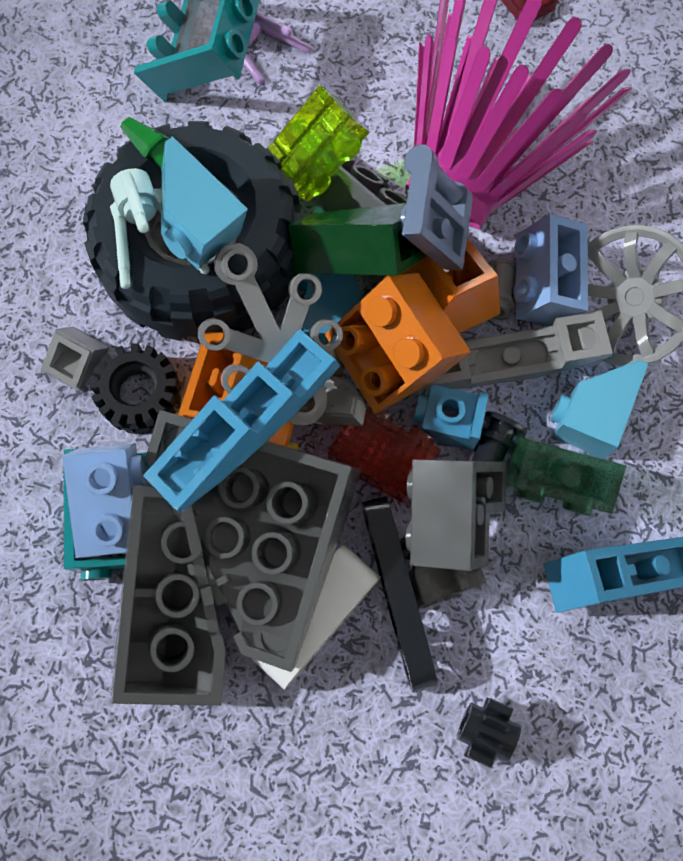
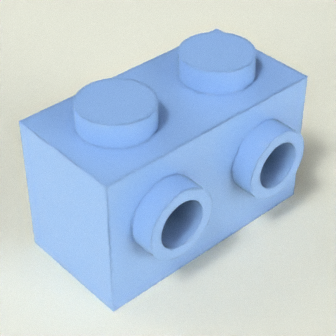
(551, 270)
(101, 496)

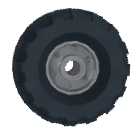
(169, 290)

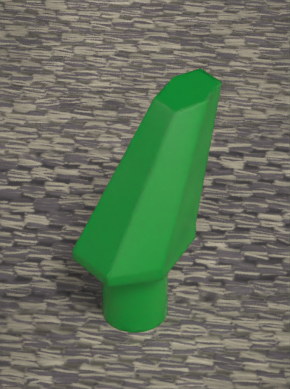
(145, 139)

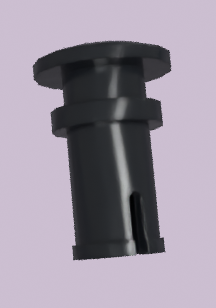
(497, 437)

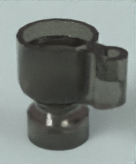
(440, 584)

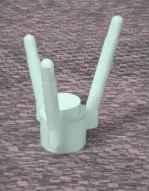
(137, 204)

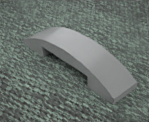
(531, 353)

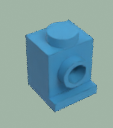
(458, 431)

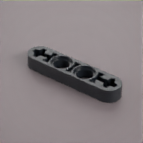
(399, 595)

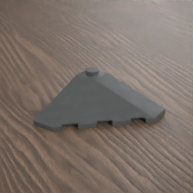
(269, 539)

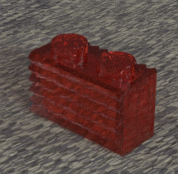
(383, 452)

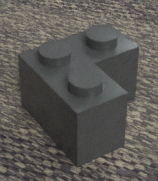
(453, 511)

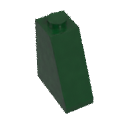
(353, 242)

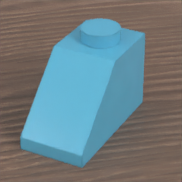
(196, 208)
(598, 409)

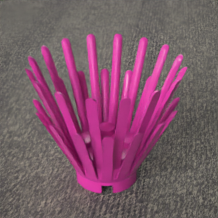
(474, 133)

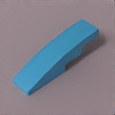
(236, 427)

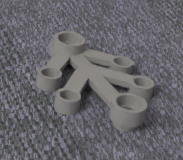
(271, 336)

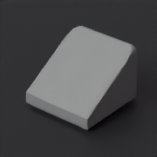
(73, 356)

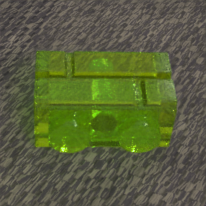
(318, 142)

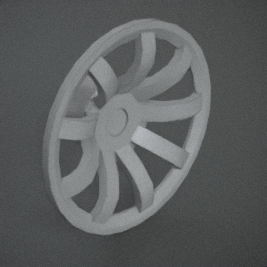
(637, 293)

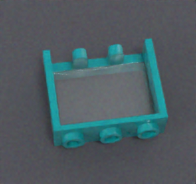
(205, 47)

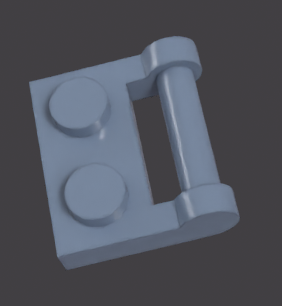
(435, 210)

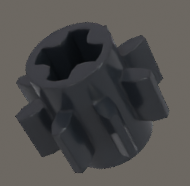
(489, 732)

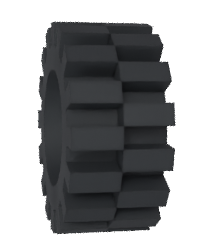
(120, 368)

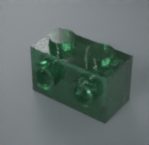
(564, 474)

